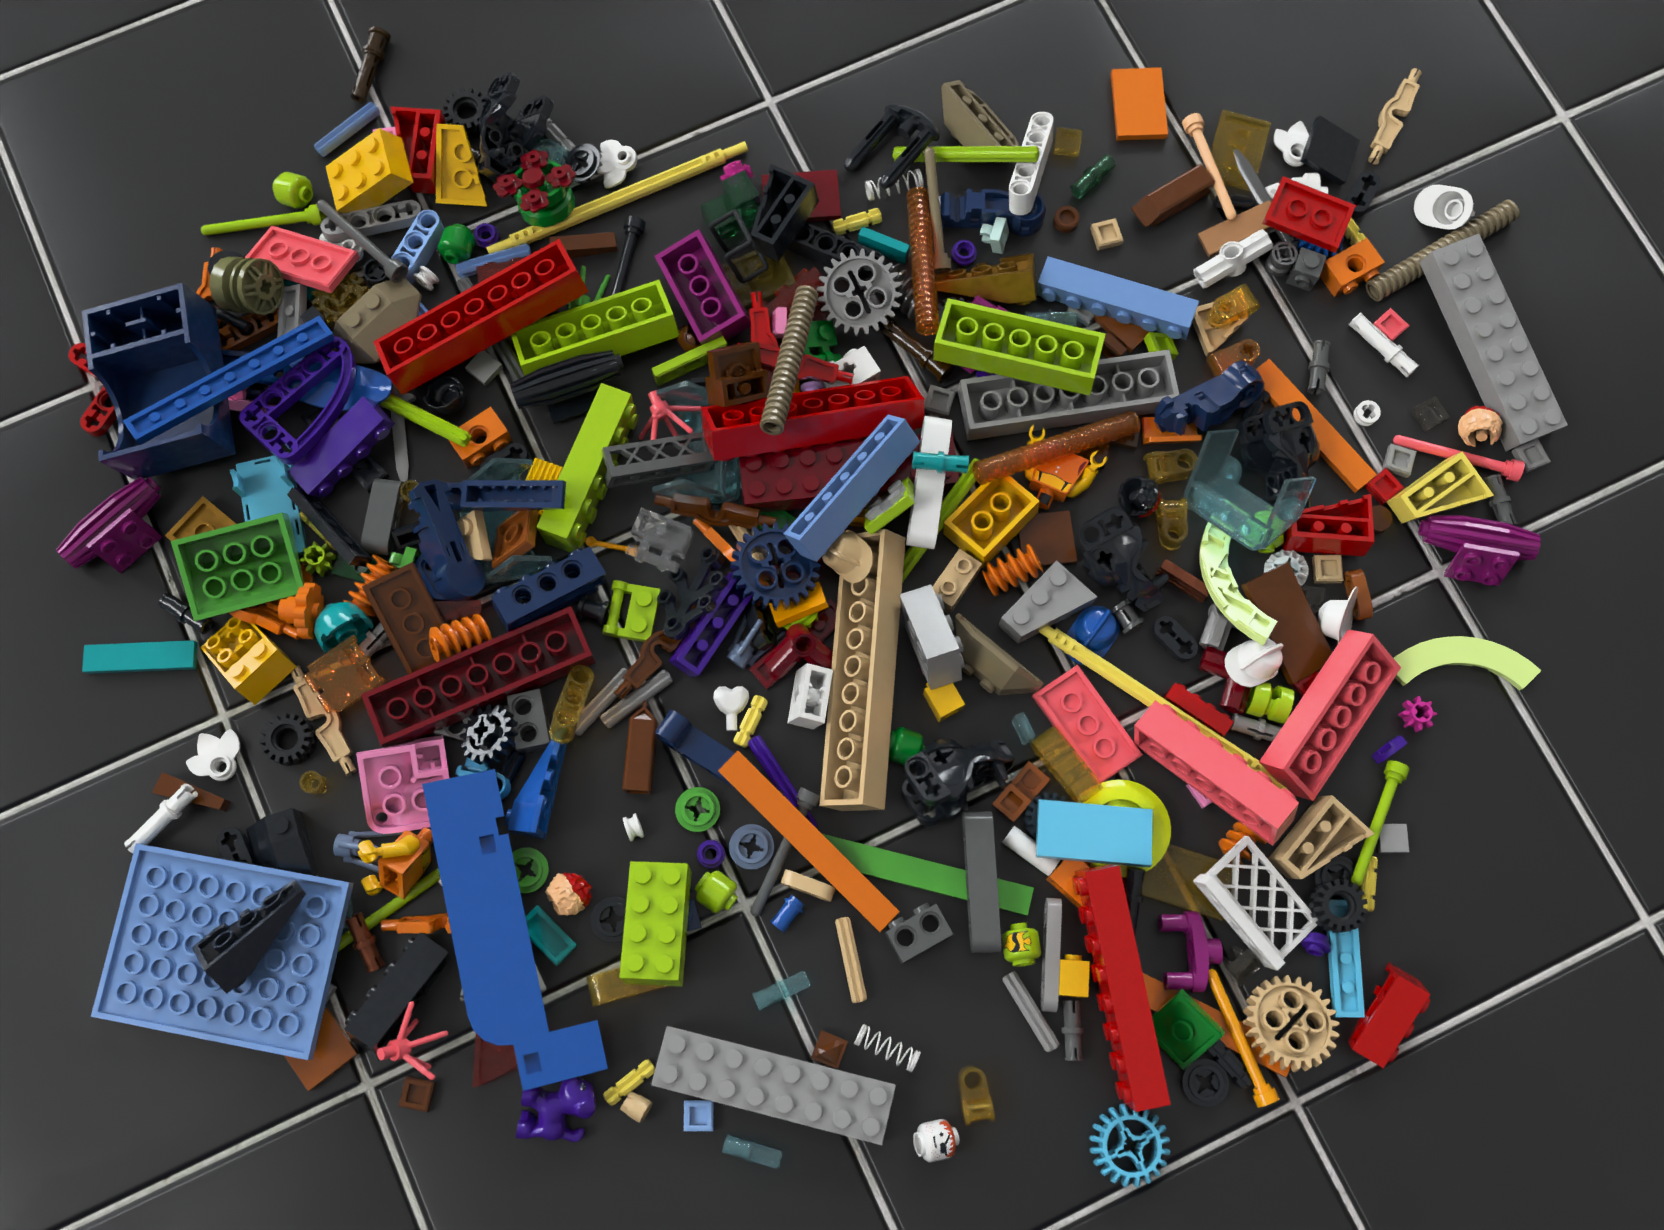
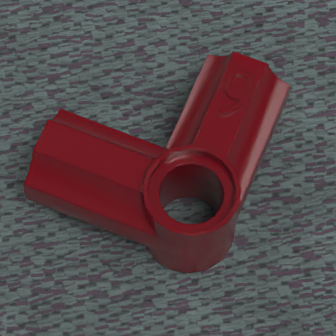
(790, 652)
(1234, 695)

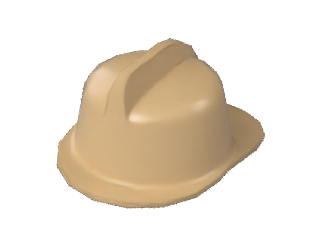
(850, 557)

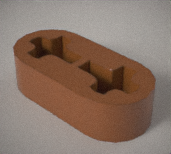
(1363, 605)

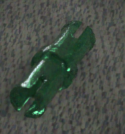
(1092, 176)

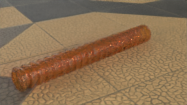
(922, 261)
(1056, 447)

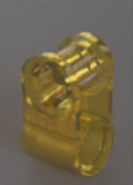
(1232, 307)
(1164, 465)
(1172, 517)
(975, 1097)

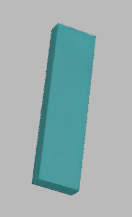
(140, 657)

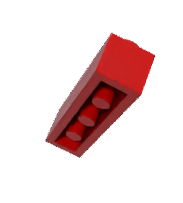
(1198, 709)

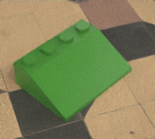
(239, 566)

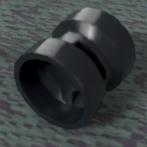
(374, 272)

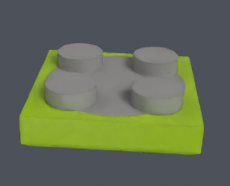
(889, 506)

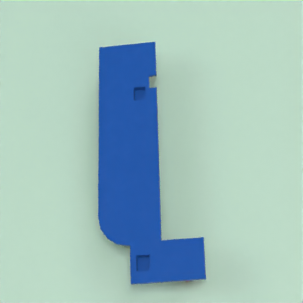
(494, 937)

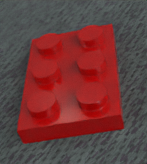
(1309, 214)

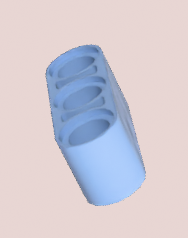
(419, 235)

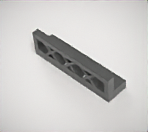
(656, 468)

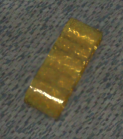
(571, 704)
(1066, 765)
(608, 987)

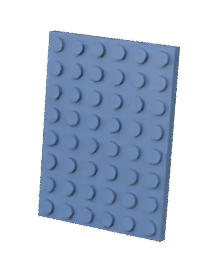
(177, 901)

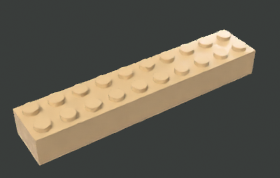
(863, 681)

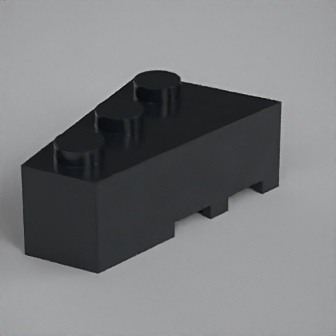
(783, 211)

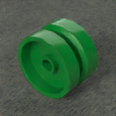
(560, 201)

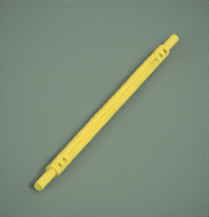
(623, 196)
(1138, 690)

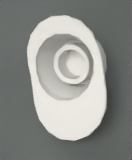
(1443, 206)
(1336, 616)
(1254, 663)

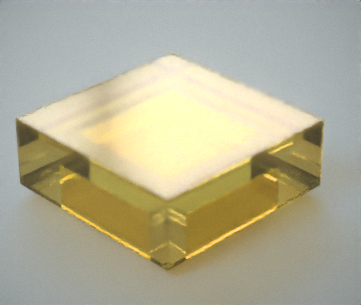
(1067, 141)

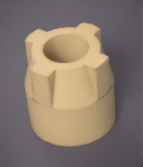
(636, 1106)

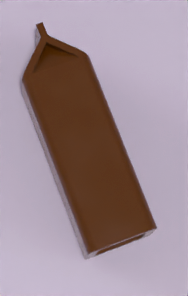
(1174, 196)
(640, 753)

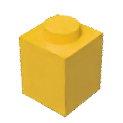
(943, 701)
(1074, 976)

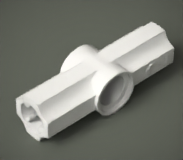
(1233, 258)

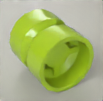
(1270, 701)

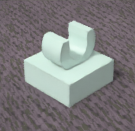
(996, 234)

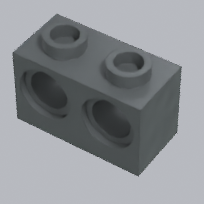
(536, 720)
(921, 938)

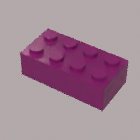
(703, 289)

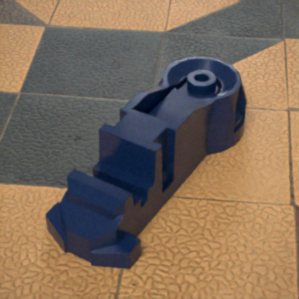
(984, 207)
(1211, 401)
(442, 544)

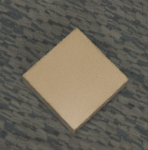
(1106, 234)
(1327, 569)

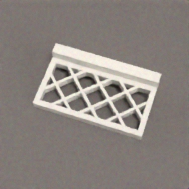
(1244, 923)

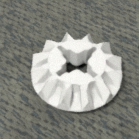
(1297, 564)

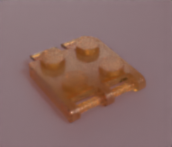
(342, 676)

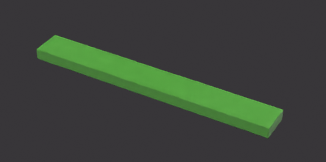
(927, 874)

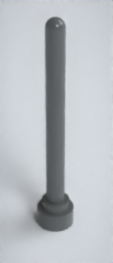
(393, 268)
(805, 802)

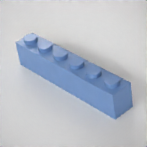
(1117, 298)
(852, 487)

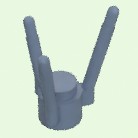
(742, 652)
(347, 847)

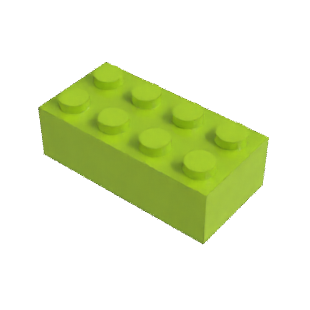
(656, 924)

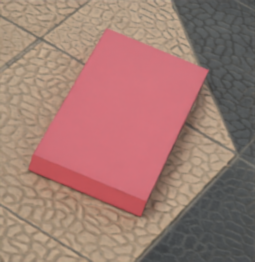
(305, 258)
(1087, 723)

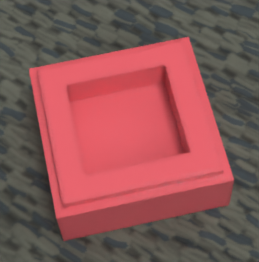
(1391, 324)

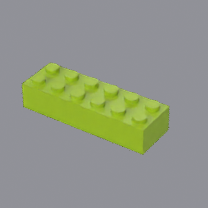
(613, 323)
(1018, 346)
(585, 469)

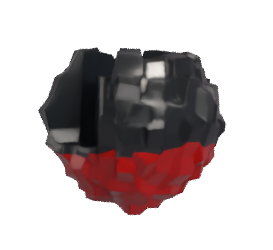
(1139, 496)

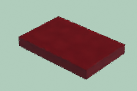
(827, 190)

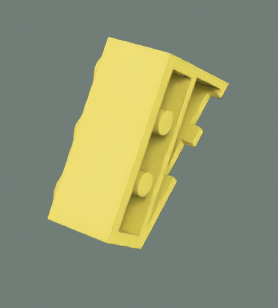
(1441, 489)

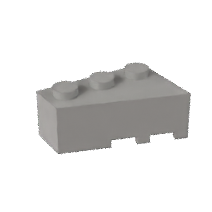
(1045, 603)

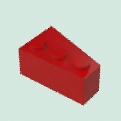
(418, 135)
(1333, 529)
(1389, 1016)

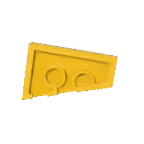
(456, 168)

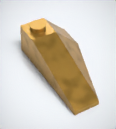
(1005, 282)

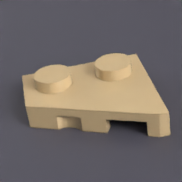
(1210, 337)
(475, 535)

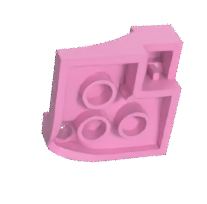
(394, 780)

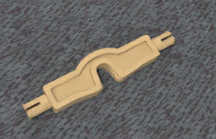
(1388, 124)
(329, 732)

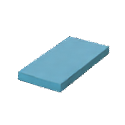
(1094, 833)

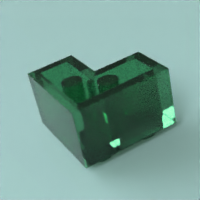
(737, 195)

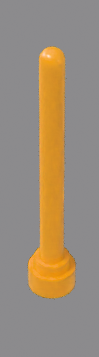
(1263, 1092)

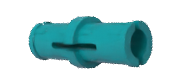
(940, 462)

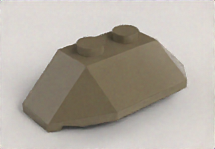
(972, 119)
(375, 315)
(991, 664)

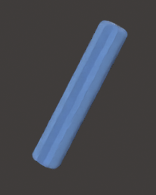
(347, 129)
(468, 267)

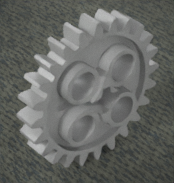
(881, 282)

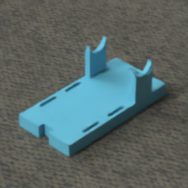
(264, 492)

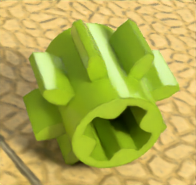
(324, 562)

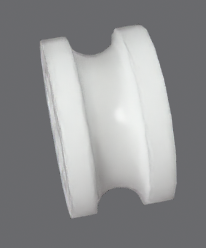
(426, 278)
(1375, 413)
(633, 827)

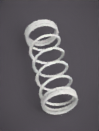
(917, 177)
(912, 1060)

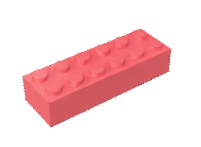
(1330, 714)
(1215, 772)

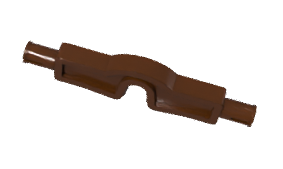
(701, 509)
(647, 661)

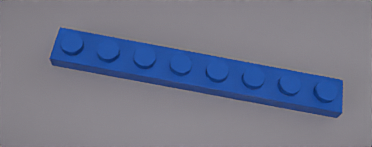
(228, 380)

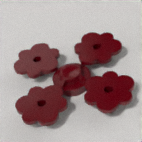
(532, 179)

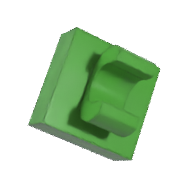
(399, 560)

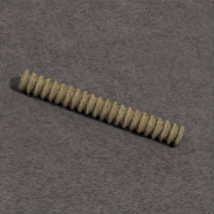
(1410, 269)
(789, 360)

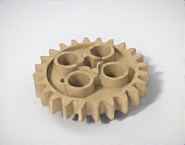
(1312, 1043)

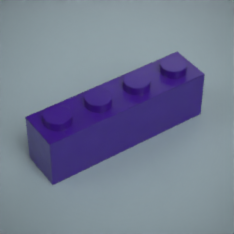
(342, 448)
(710, 629)

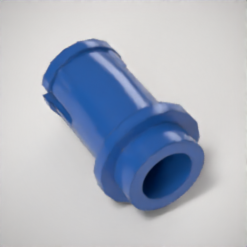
(787, 913)

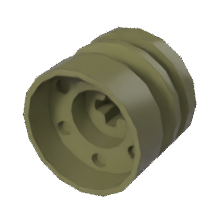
(246, 285)

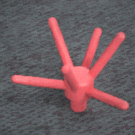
(662, 411)
(401, 1047)

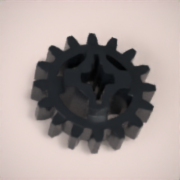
(489, 734)

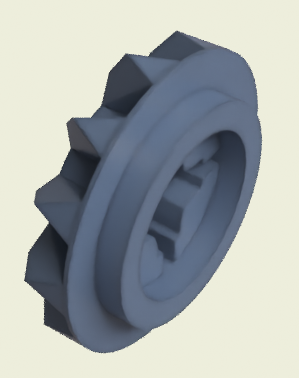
(744, 835)

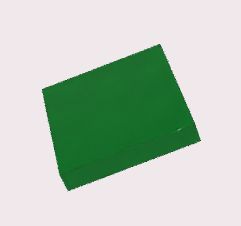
(1185, 1029)

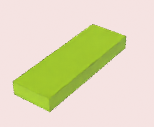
(686, 362)

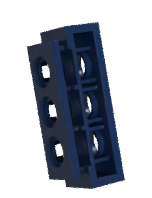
(555, 576)

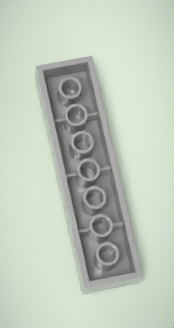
(1492, 341)
(1011, 406)
(774, 1085)

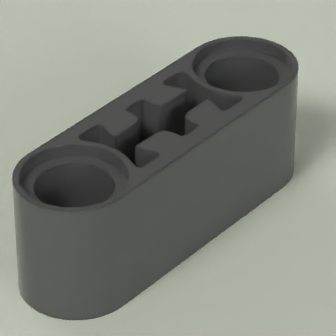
(382, 517)

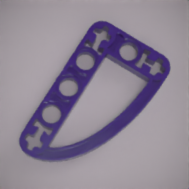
(288, 396)

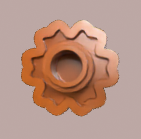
(303, 609)

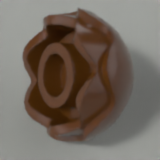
(687, 338)

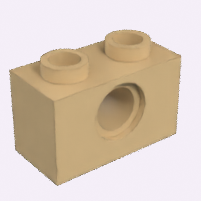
(956, 579)

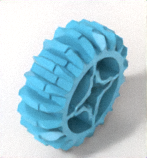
(1152, 1133)

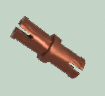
(364, 942)

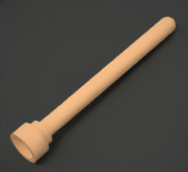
(1194, 126)

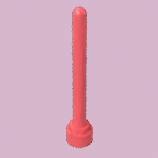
(1510, 469)

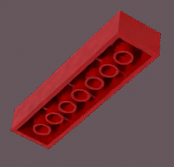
(480, 317)
(813, 418)
(1121, 987)

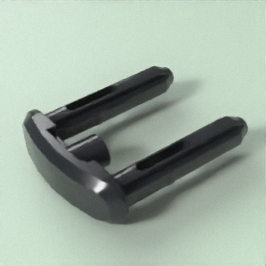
(909, 122)

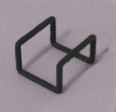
(739, 246)

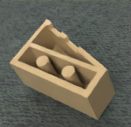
(1317, 838)

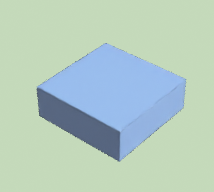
(698, 1115)

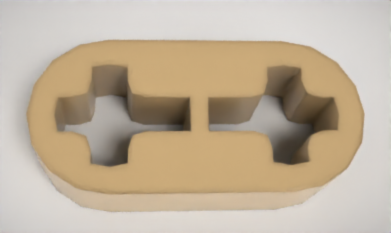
(808, 885)

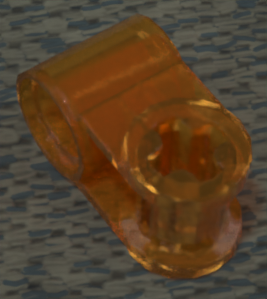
(1222, 359)

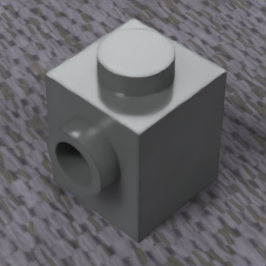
(1306, 269)

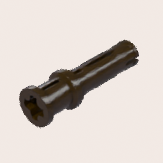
(373, 55)
(918, 351)

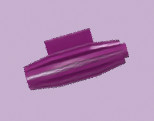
(115, 528)
(1483, 546)

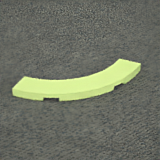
(1224, 589)
(1467, 652)

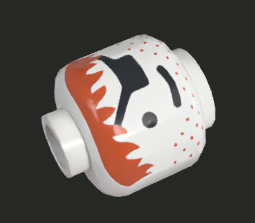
(935, 1140)

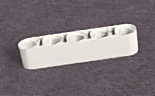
(1028, 175)
(928, 485)

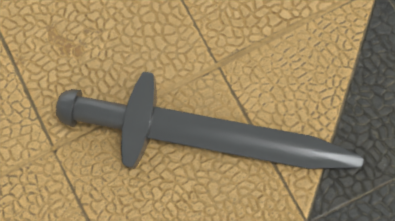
(1258, 191)

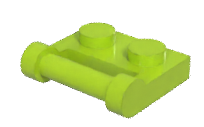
(640, 615)

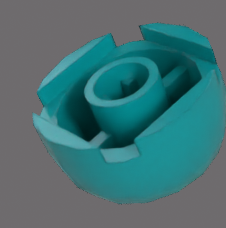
(340, 622)

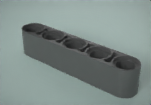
(981, 882)

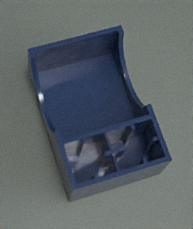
(147, 352)

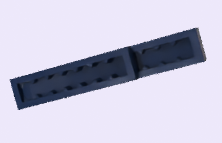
(506, 495)

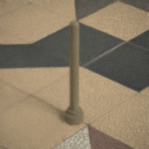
(941, 259)

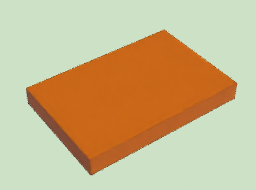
(1139, 104)

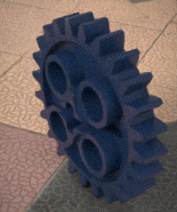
(751, 570)

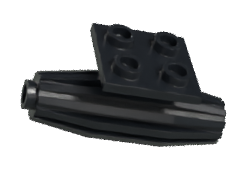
(567, 385)

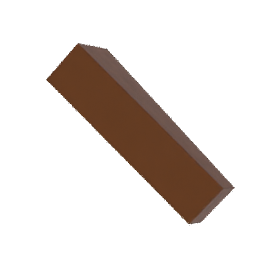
(588, 244)
(169, 785)

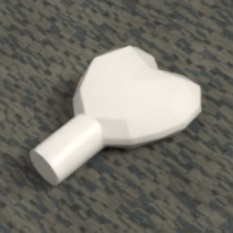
(731, 703)

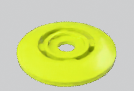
(1134, 795)

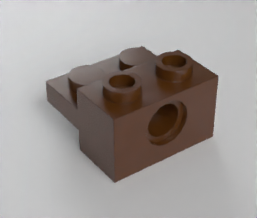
(736, 375)

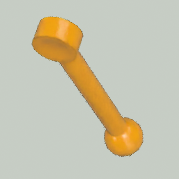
(592, 542)

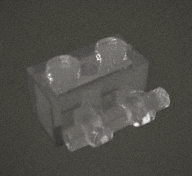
(663, 534)

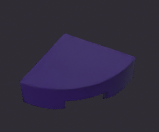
(1389, 749)

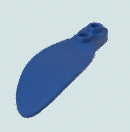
(367, 384)

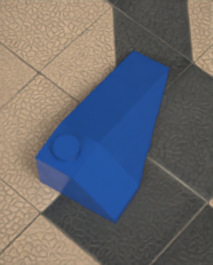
(535, 801)

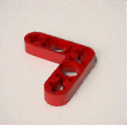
(98, 403)

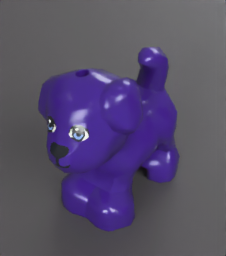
(573, 1098)

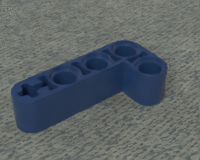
(694, 745)

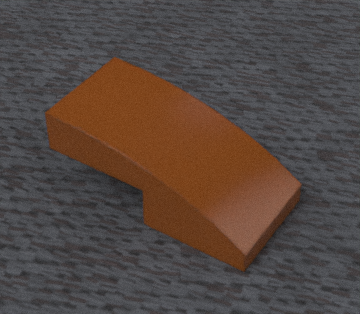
(1021, 791)

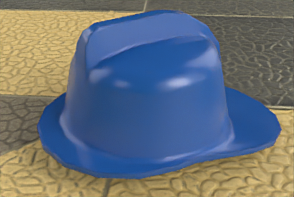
(1095, 630)

